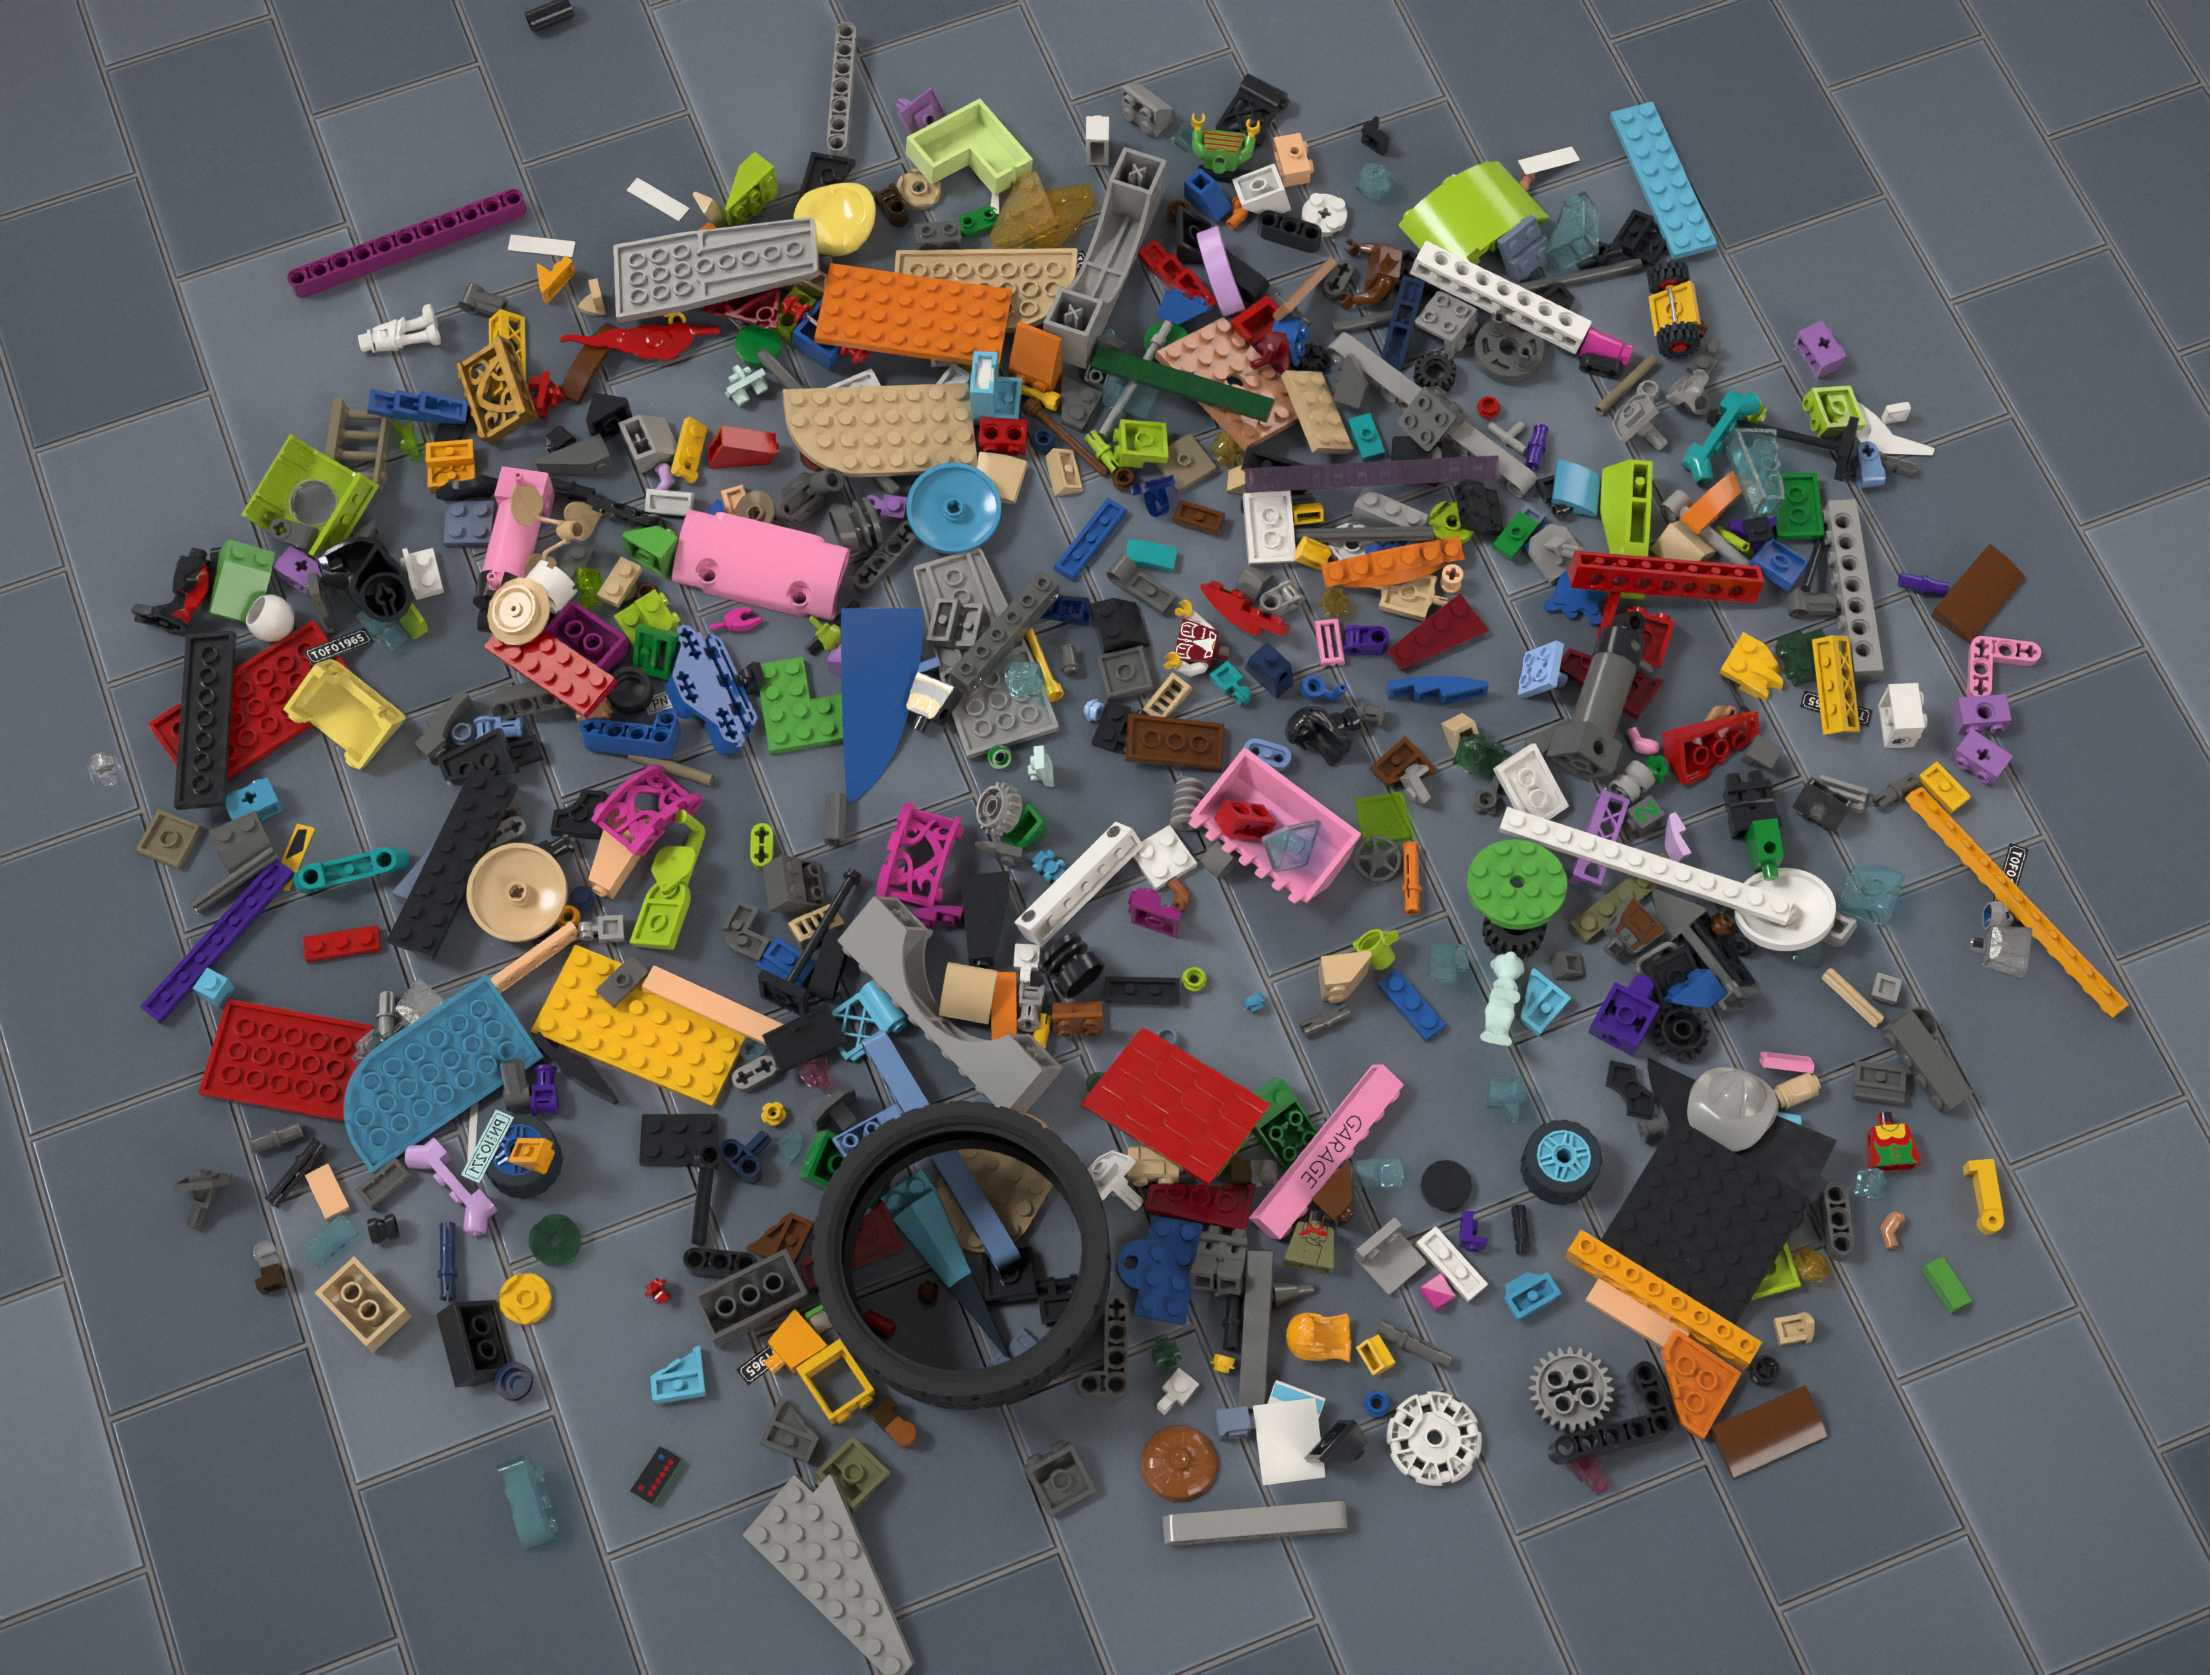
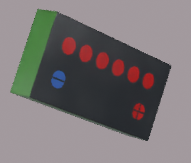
(656, 1476)

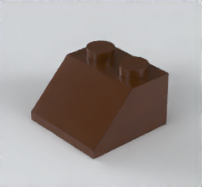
(1338, 1196)

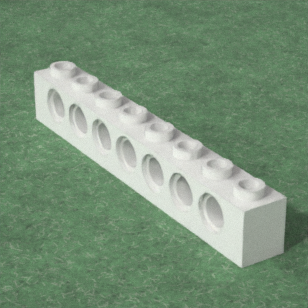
(1498, 294)

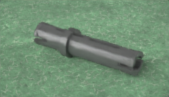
(1419, 1347)

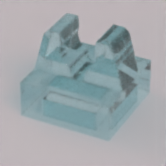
(1870, 1183)

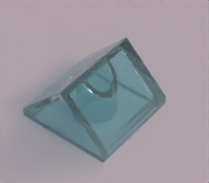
(1291, 845)

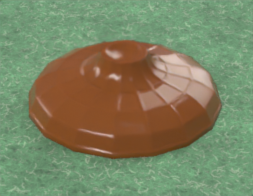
(1179, 1463)

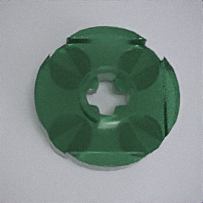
(562, 1253)

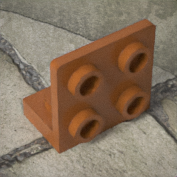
(1077, 1018)

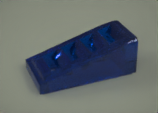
(1081, 603)

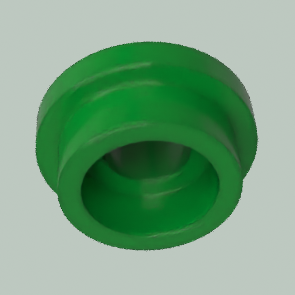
(1003, 761)

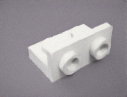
(422, 572)

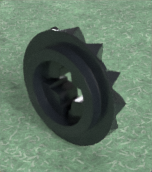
(1319, 362)

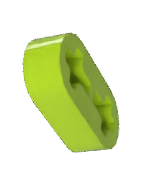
(756, 846)

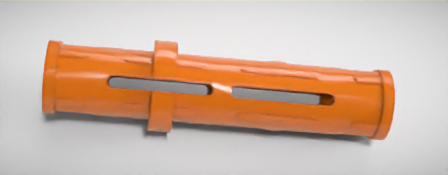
(1411, 879)

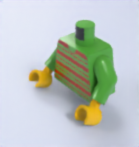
(1222, 149)

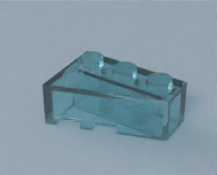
(528, 1502)

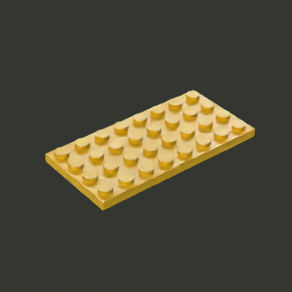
(640, 1035)

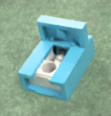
(990, 393)

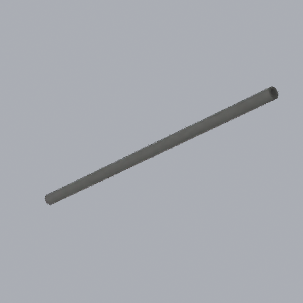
(1532, 286)

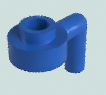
(1320, 689)

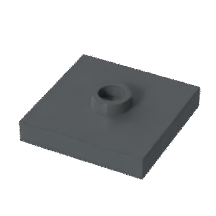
(1124, 673)

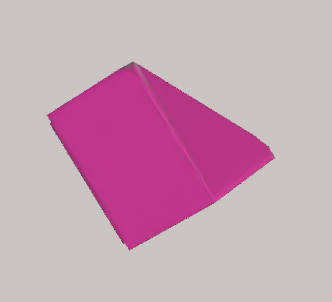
(1437, 1292)

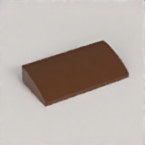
(1978, 594)
(1768, 1432)

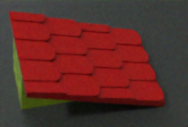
(1176, 1106)

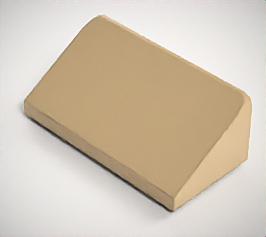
(711, 210)
(1063, 472)

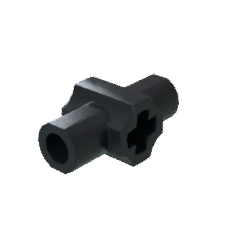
(1606, 252)

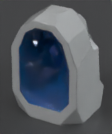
(1996, 914)

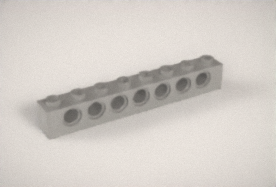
(1846, 514)

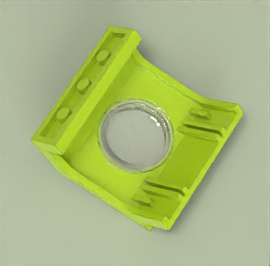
(311, 491)

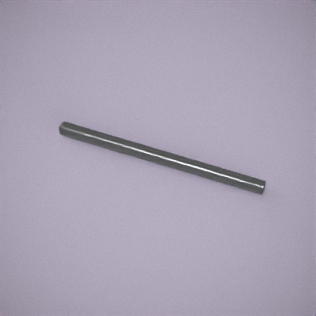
(791, 382)

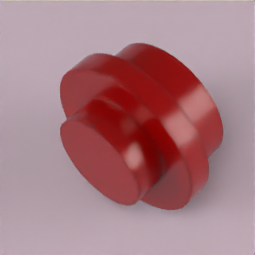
(1488, 407)

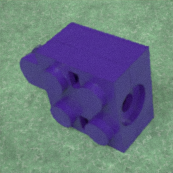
(1626, 1014)

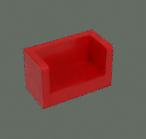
(1255, 321)

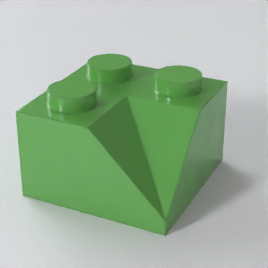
(652, 548)

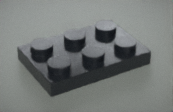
(675, 1137)

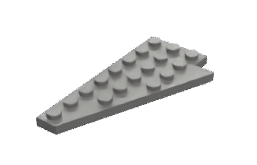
(822, 1554)

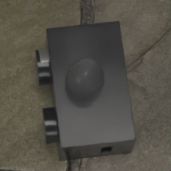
(1822, 805)

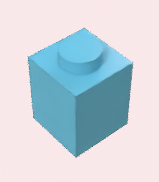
(214, 988)

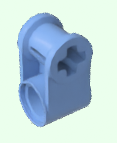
(1868, 466)

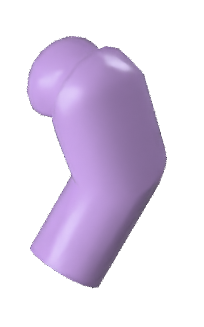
(666, 477)

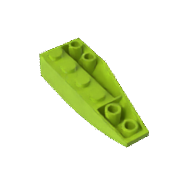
(1627, 509)

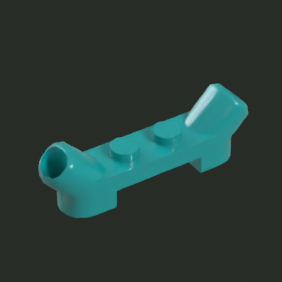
(1732, 407)
(350, 869)

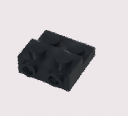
(1478, 508)

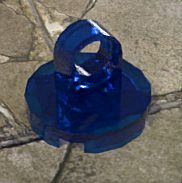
(1153, 491)

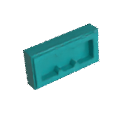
(1366, 437)

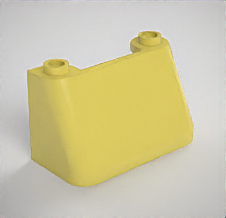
(345, 711)

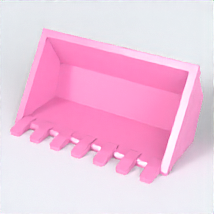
(1256, 782)

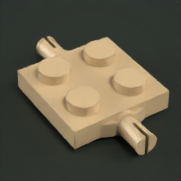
(1410, 598)

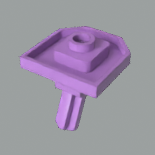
(921, 111)

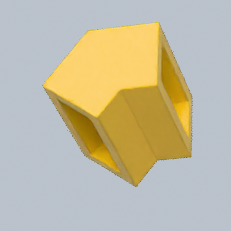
(1307, 508)
(1312, 553)
(1376, 1355)

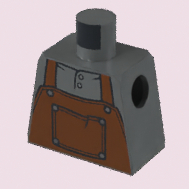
(1630, 928)

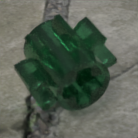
(1166, 1354)

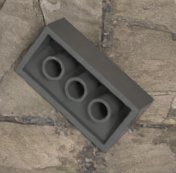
(751, 1298)

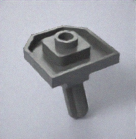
(835, 1109)
(201, 1193)

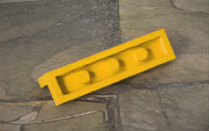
(500, 326)
(1833, 685)

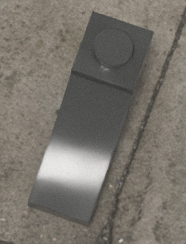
(434, 742)

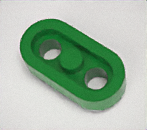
(979, 222)

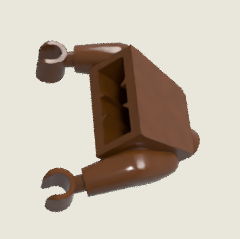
(1381, 273)

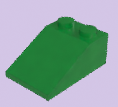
(822, 1163)

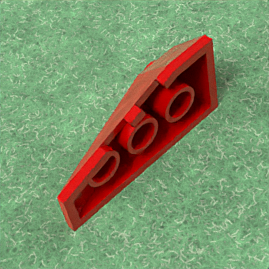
(1702, 745)

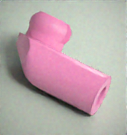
(1642, 745)

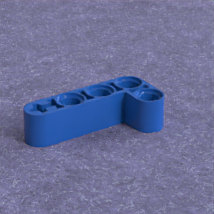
(633, 739)

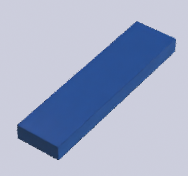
(1090, 539)

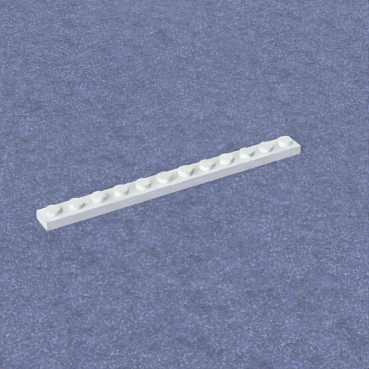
(1646, 866)

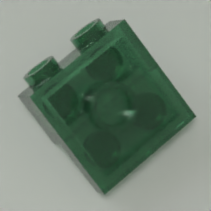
(1798, 656)

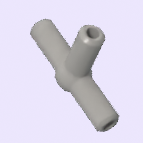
(1508, 438)

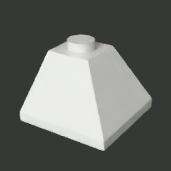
(1262, 191)

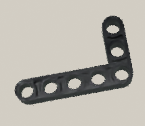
(1622, 1429)

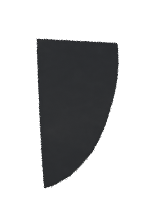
(1784, 1151)

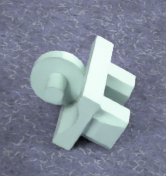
(737, 390)

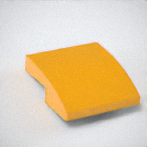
(449, 462)

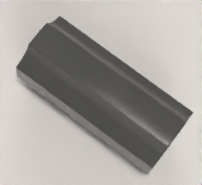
(835, 819)

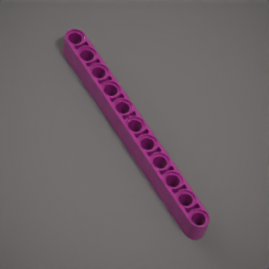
(396, 242)

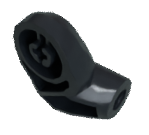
(370, 577)

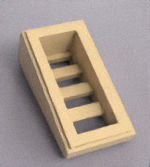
(1166, 686)
(803, 921)

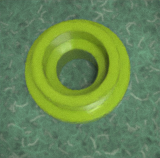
(1194, 972)

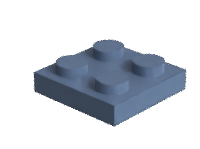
(468, 523)

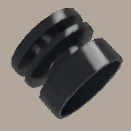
(1071, 965)

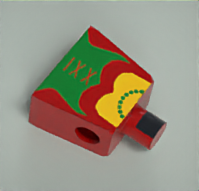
(1891, 1146)

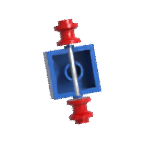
(805, 335)

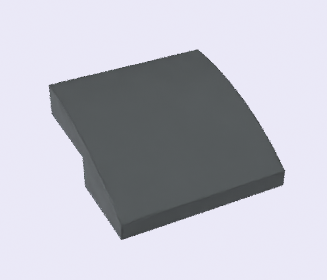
(956, 623)

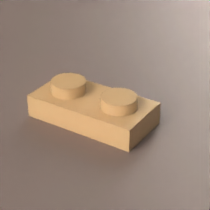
(619, 582)

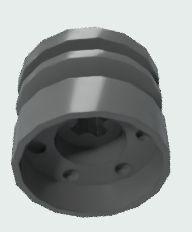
(857, 525)

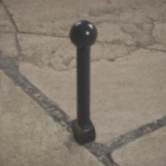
(1743, 709)

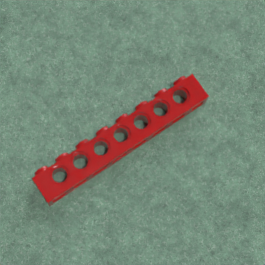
(1665, 577)

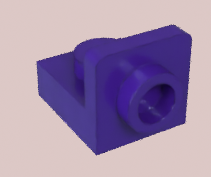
(1468, 1228)

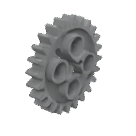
(1578, 1412)

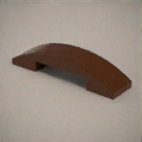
(584, 368)

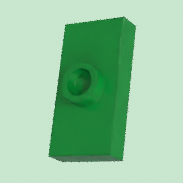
(1515, 535)

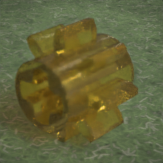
(1332, 596)

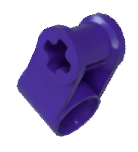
(1364, 640)

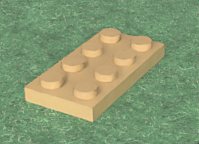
(1317, 412)

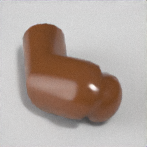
(1182, 895)

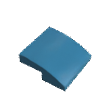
(1576, 488)

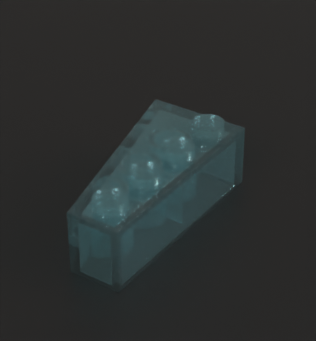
(1757, 468)

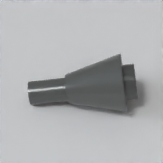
(1285, 1292)

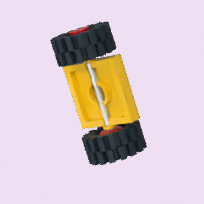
(1673, 309)

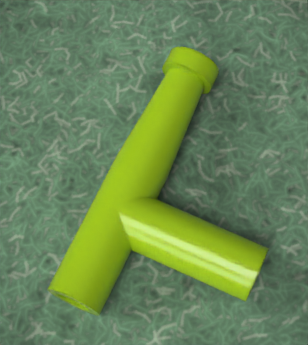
(1740, 544)

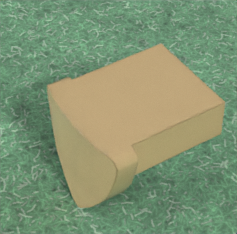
(593, 303)
(1794, 1328)

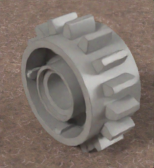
(999, 809)

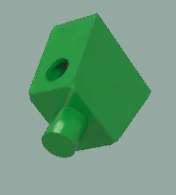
(1765, 847)

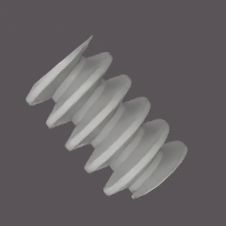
(1185, 801)

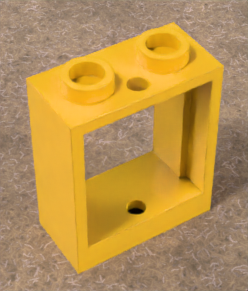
(821, 1361)

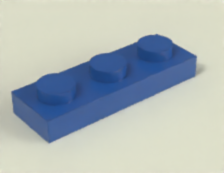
(1411, 1005)

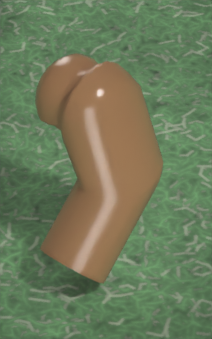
(1721, 711)

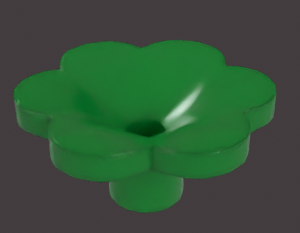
(1658, 767)

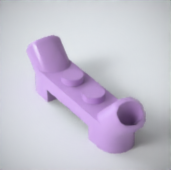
(477, 1205)

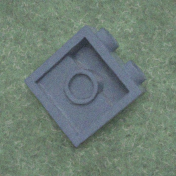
(1523, 249)

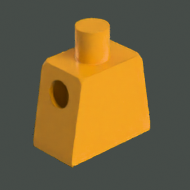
(793, 1344)

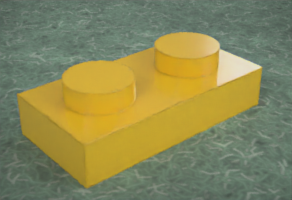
(1944, 787)

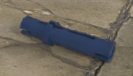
(447, 1262)

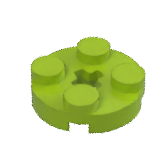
(1438, 520)

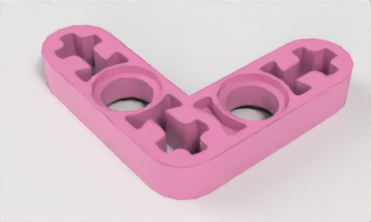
(1992, 654)

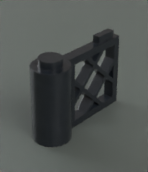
(1261, 96)

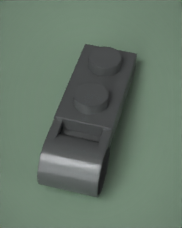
(1140, 586)

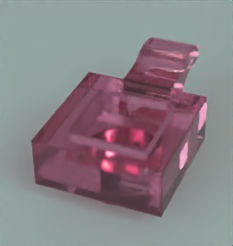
(1588, 1470)

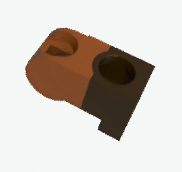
(900, 1431)

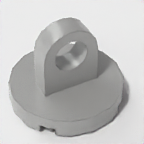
(1688, 389)

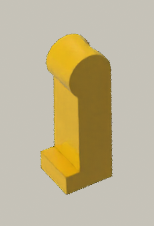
(1987, 1195)

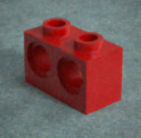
(1003, 430)
(1244, 820)

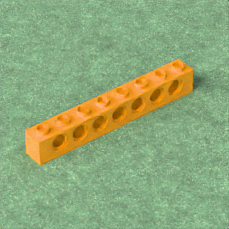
(1662, 1298)

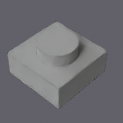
(1886, 988)

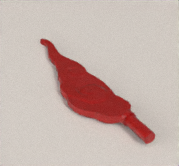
(647, 341)

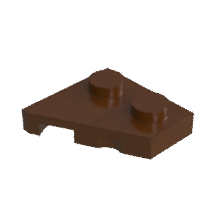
(1395, 762)
(788, 1234)

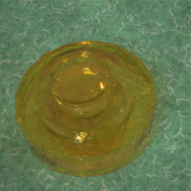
(1812, 1266)

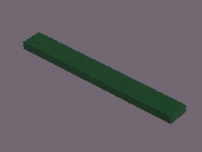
(1183, 384)

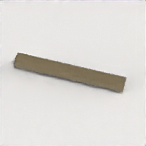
(1625, 385)
(676, 769)

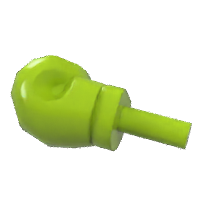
(828, 635)

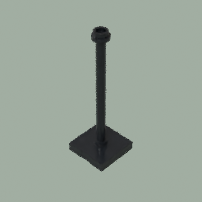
(1842, 447)
(786, 992)

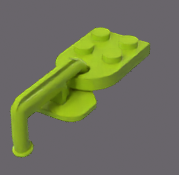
(670, 896)

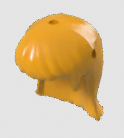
(1319, 1337)

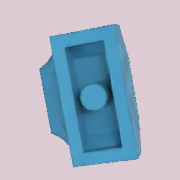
(1530, 1294)

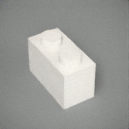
(1097, 140)

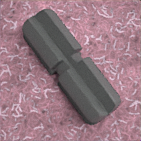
(1901, 467)

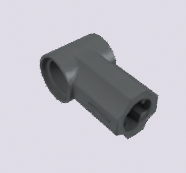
(476, 300)
(1803, 604)
(516, 1091)

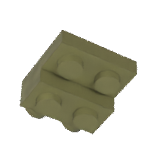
(855, 1472)

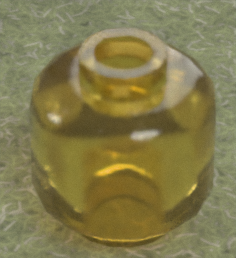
(1225, 449)

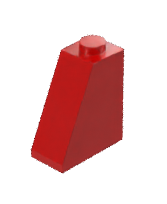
(741, 448)

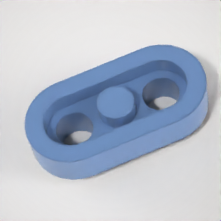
(1270, 751)

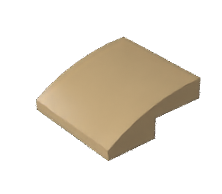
(1005, 473)
(968, 993)

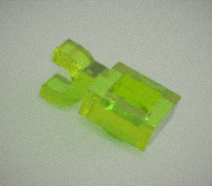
(409, 442)
(589, 583)

